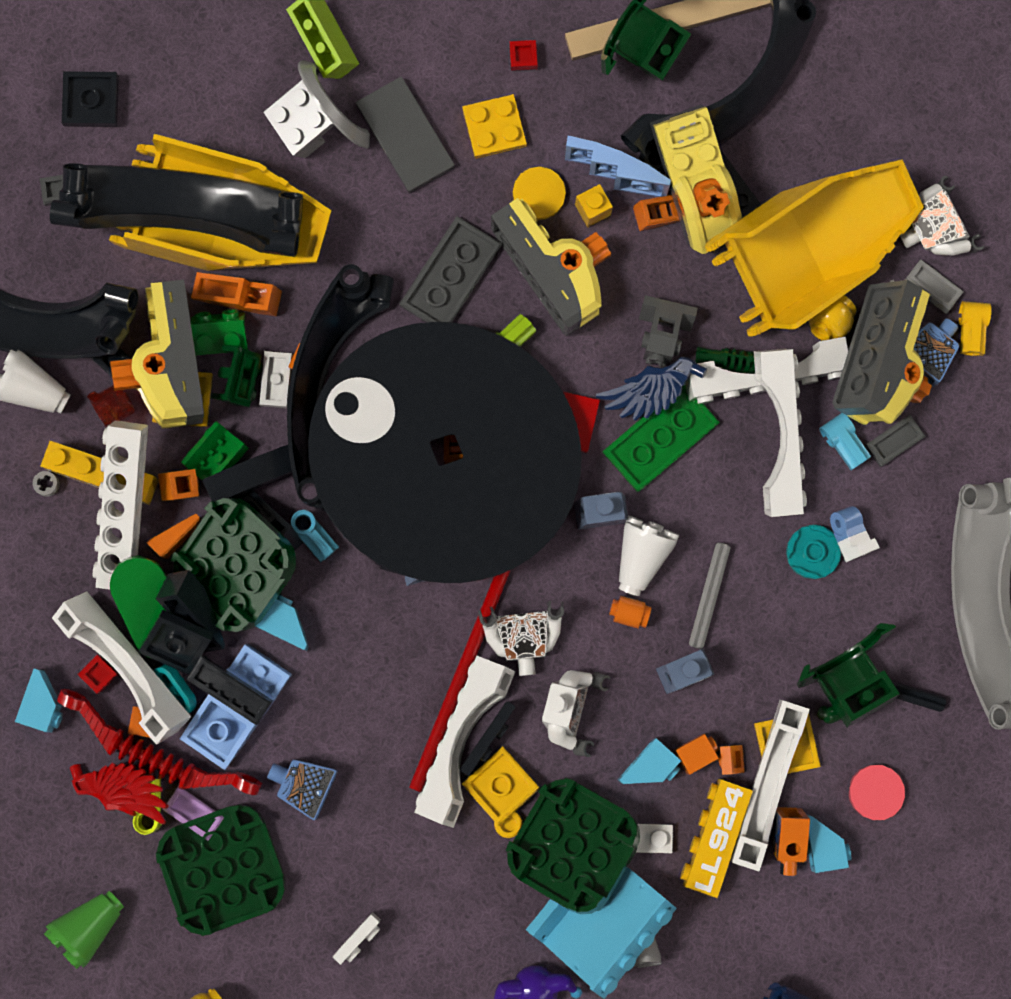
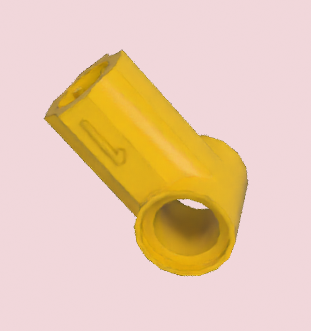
(974, 321)

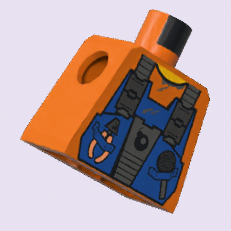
(790, 827)

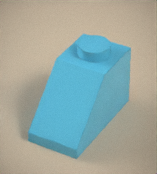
(284, 623)
(40, 704)
(651, 765)
(826, 848)

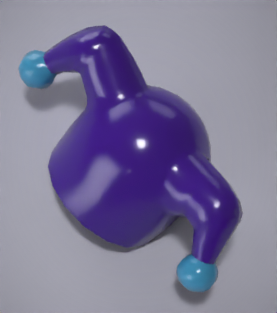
(536, 983)

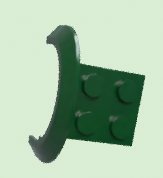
(644, 41)
(853, 681)

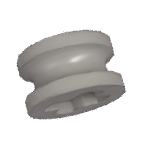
(43, 476)

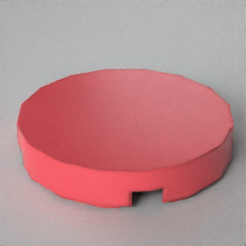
(876, 792)

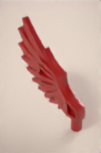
(121, 789)

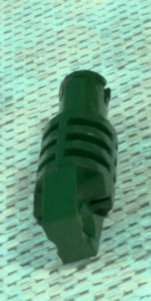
(728, 359)

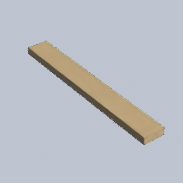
(686, 14)

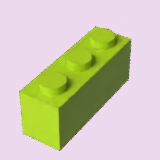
(323, 38)

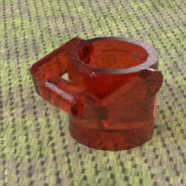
(111, 405)

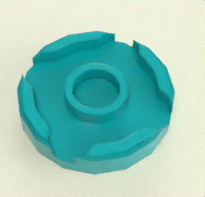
(805, 549)

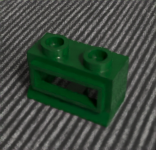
(241, 377)

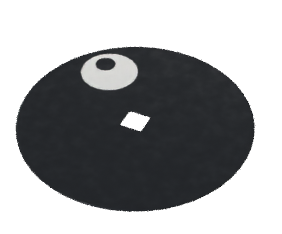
(456, 518)

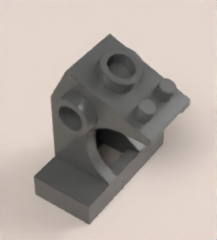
(659, 344)

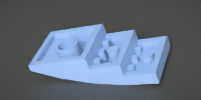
(629, 173)
(219, 730)

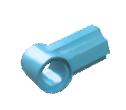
(842, 436)
(315, 537)

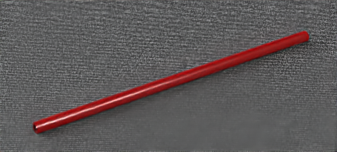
(457, 683)

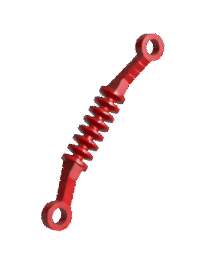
(113, 740)

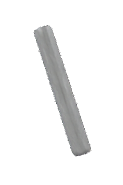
(709, 595)

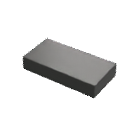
(941, 290)

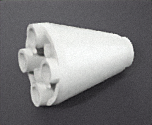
(30, 385)
(643, 553)

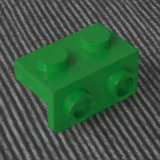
(216, 330)
(214, 452)

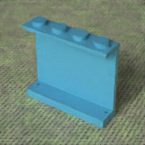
(609, 940)

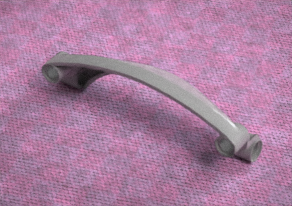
(982, 593)

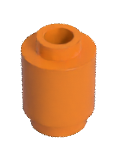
(630, 612)

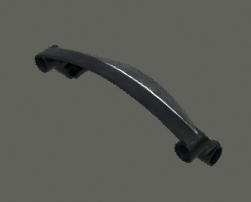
(746, 102)
(177, 199)
(334, 320)
(68, 329)

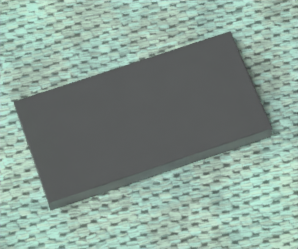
(405, 135)
(450, 273)

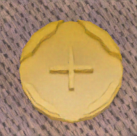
(541, 191)

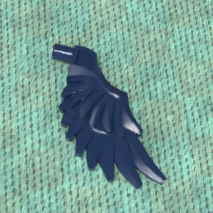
(652, 389)

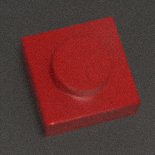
(523, 55)
(97, 674)

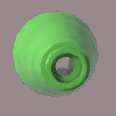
(84, 928)

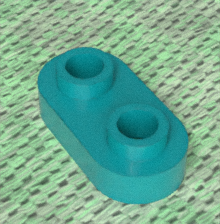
(177, 686)

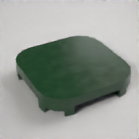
(238, 562)
(573, 846)
(222, 878)

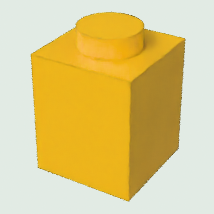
(593, 205)

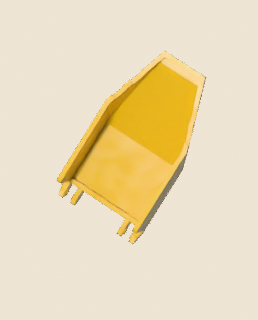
(817, 242)
(208, 250)

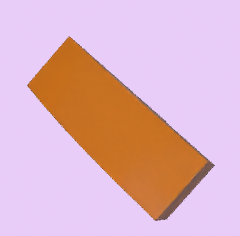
(237, 293)

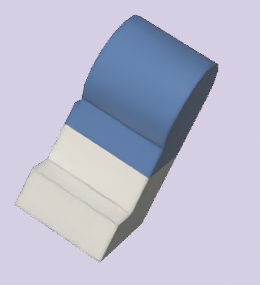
(851, 533)

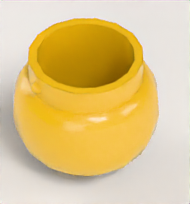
(834, 320)

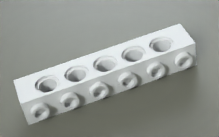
(134, 439)

